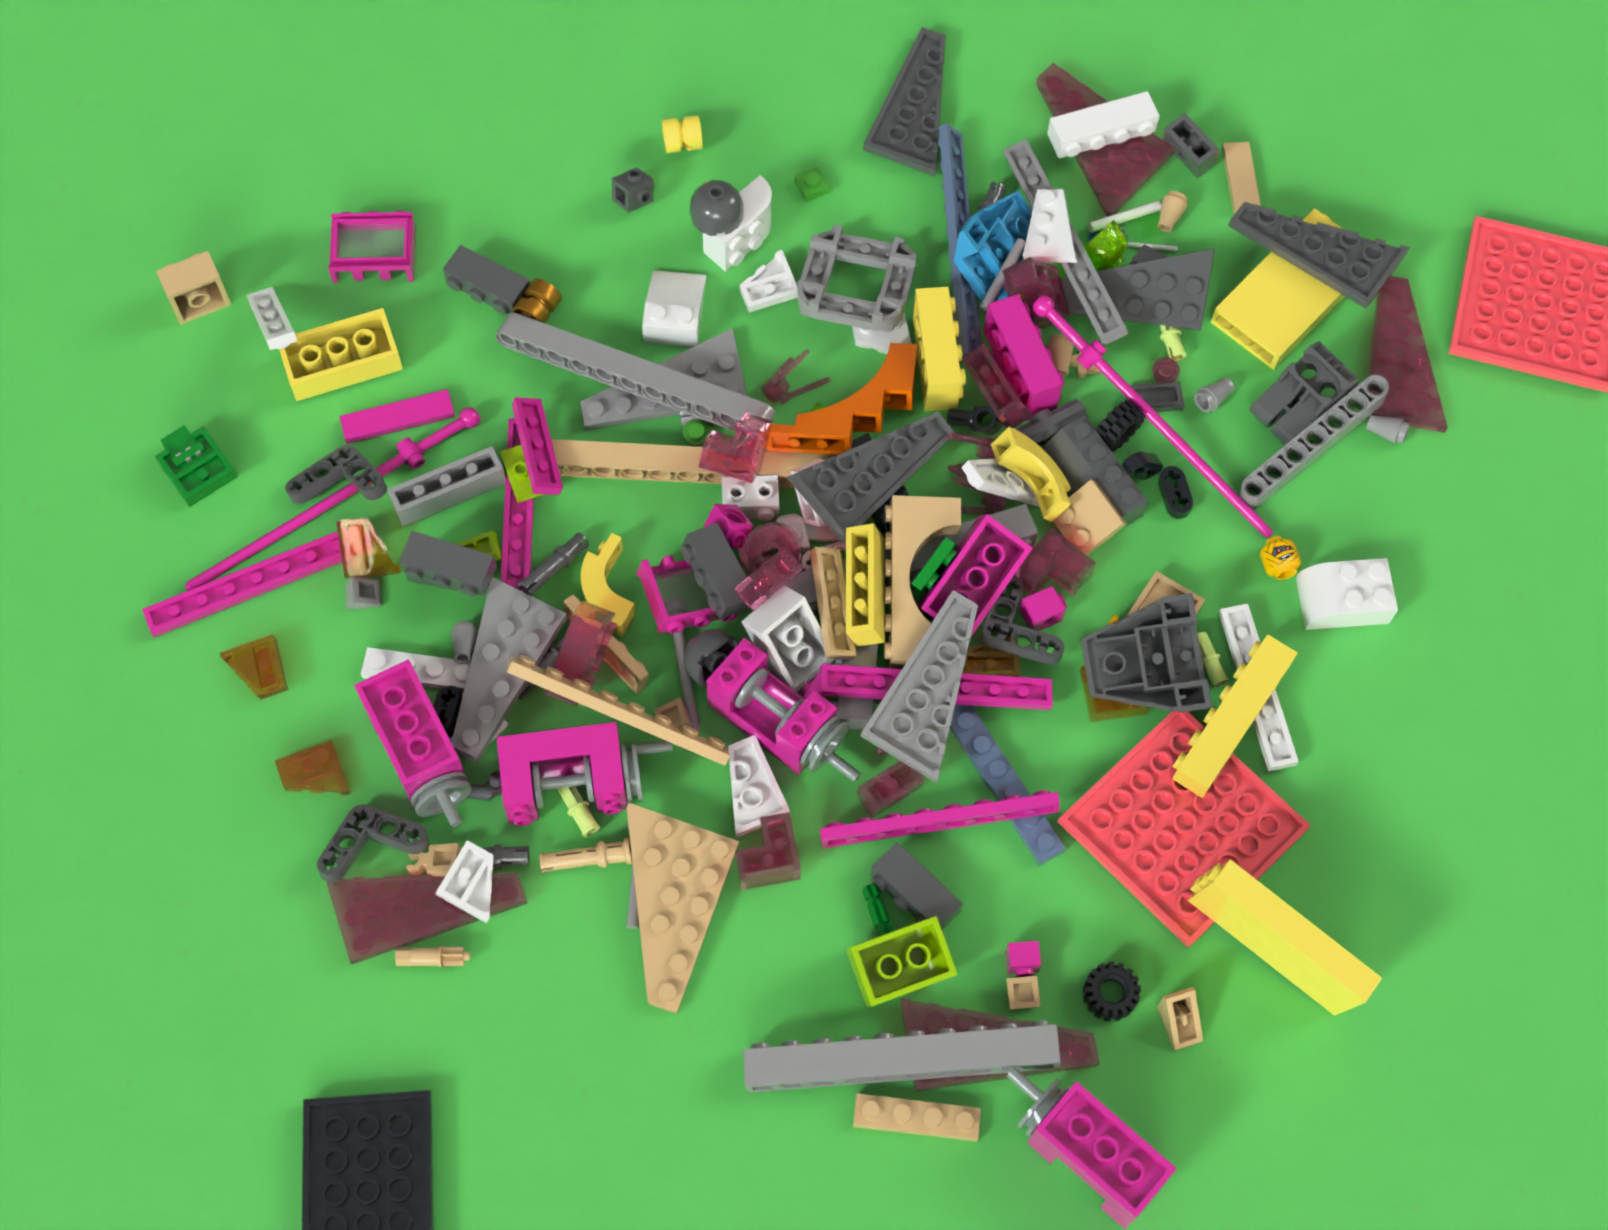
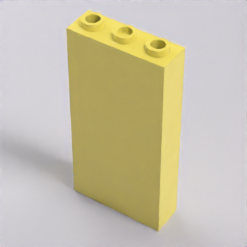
(1276, 306)
(1283, 938)

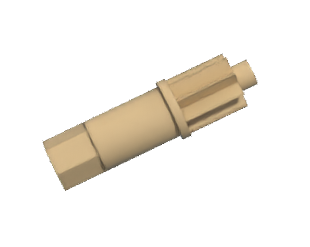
(436, 956)

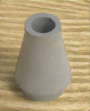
(1211, 396)
(1389, 428)
(463, 640)

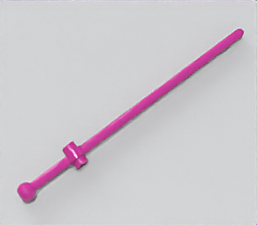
(1092, 355)
(409, 454)

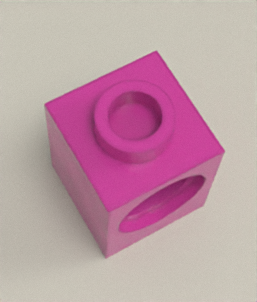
(731, 522)
(1043, 609)

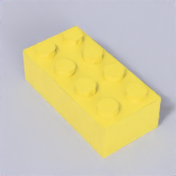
(937, 349)
(340, 354)

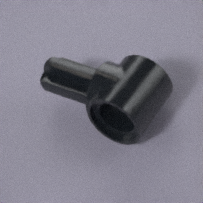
(973, 419)

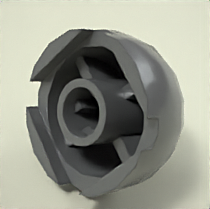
(716, 208)
(706, 653)

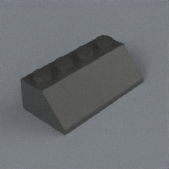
(1084, 457)

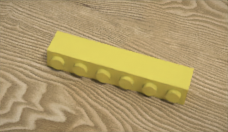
(1234, 716)

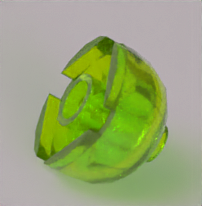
(1107, 247)

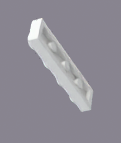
(271, 318)
(431, 670)

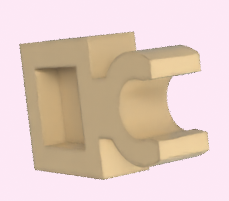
(436, 861)

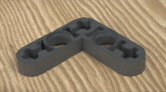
(347, 462)
(1005, 626)
(368, 830)

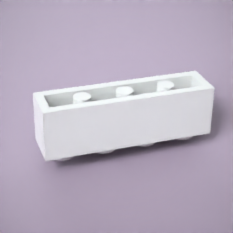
(1103, 125)

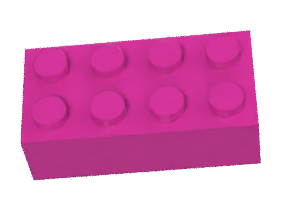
(1022, 354)
(979, 570)

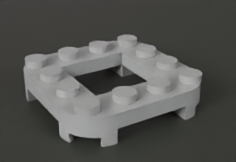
(850, 311)

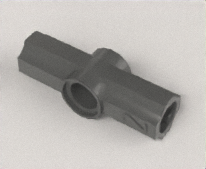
(1048, 423)

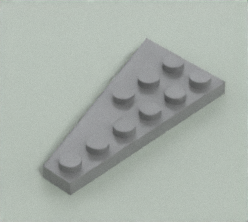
(709, 361)
(509, 626)

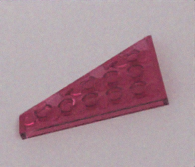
(1116, 168)

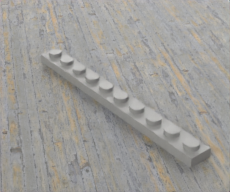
(1082, 274)

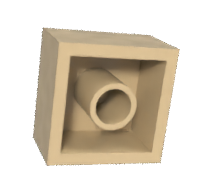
(193, 287)

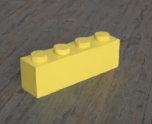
(865, 585)

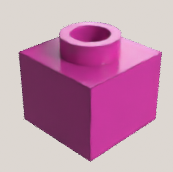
(1023, 958)

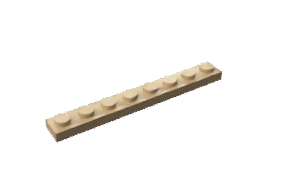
(607, 704)

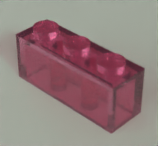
(996, 387)

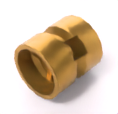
(539, 301)

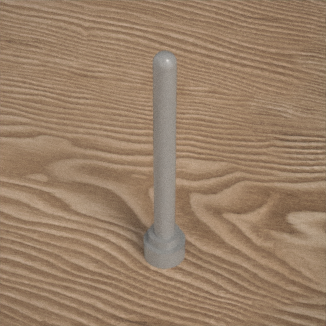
(685, 679)

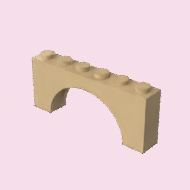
(912, 526)

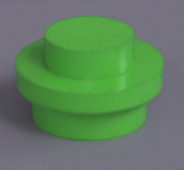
(696, 432)

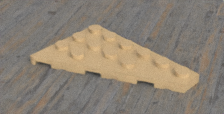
(677, 888)

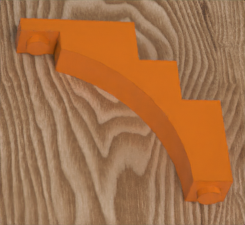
(833, 427)

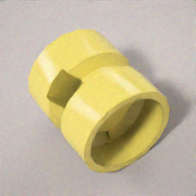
(682, 134)

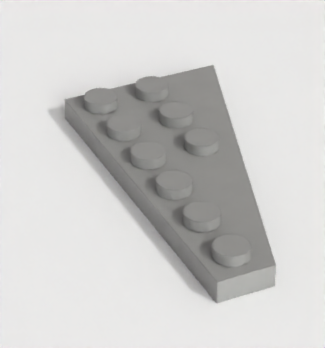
(920, 704)

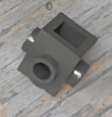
(632, 189)

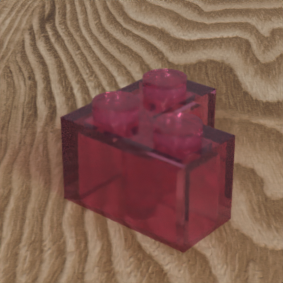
(1032, 280)
(738, 455)
(1055, 559)
(775, 860)

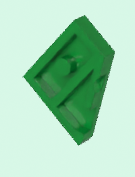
(928, 574)

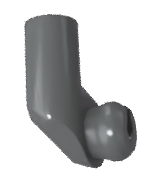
(487, 790)

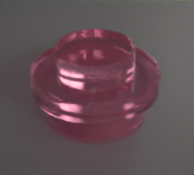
(1165, 370)

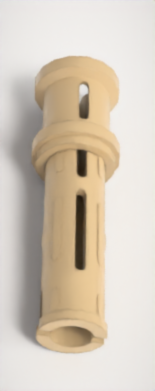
(600, 855)

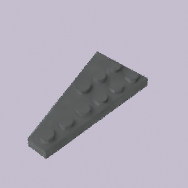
(1156, 291)
(861, 480)

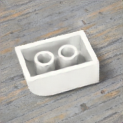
(756, 224)
(1346, 594)
(789, 637)

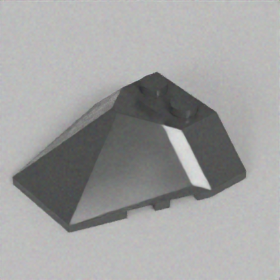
(1149, 658)

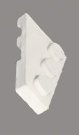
(1049, 229)
(998, 480)
(753, 786)

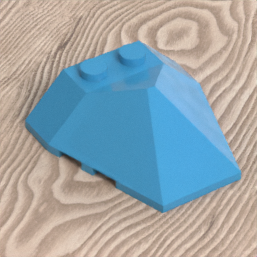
(989, 239)

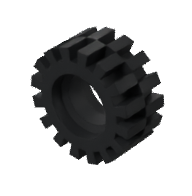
(1120, 425)
(1111, 973)

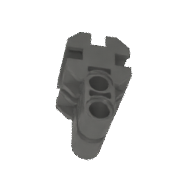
(1297, 401)

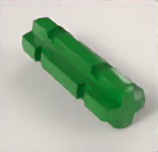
(877, 909)

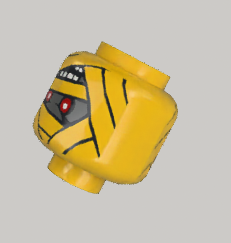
(1280, 558)

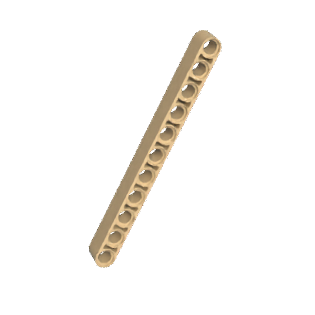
(659, 462)

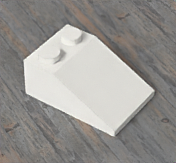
(674, 308)

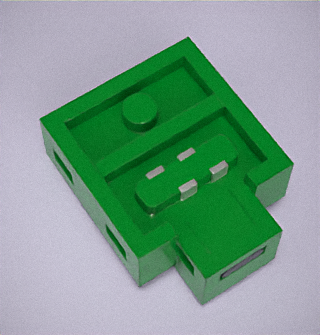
(194, 464)

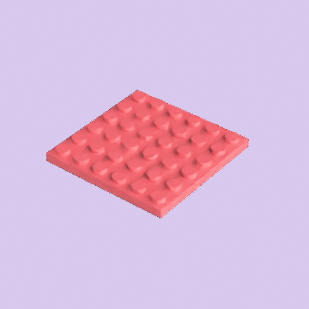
(1534, 304)
(1165, 836)

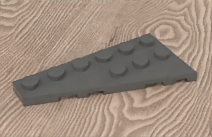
(910, 116)
(1328, 253)

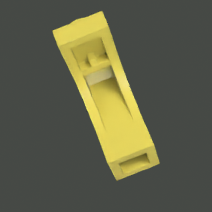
(1036, 468)
(594, 586)

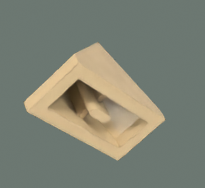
(1181, 1018)

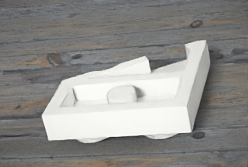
(769, 284)
(881, 340)
(469, 882)

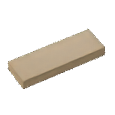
(1240, 174)

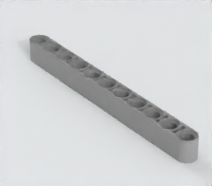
(628, 372)

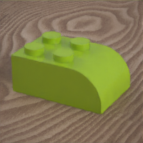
(901, 961)

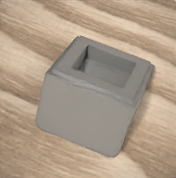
(362, 593)

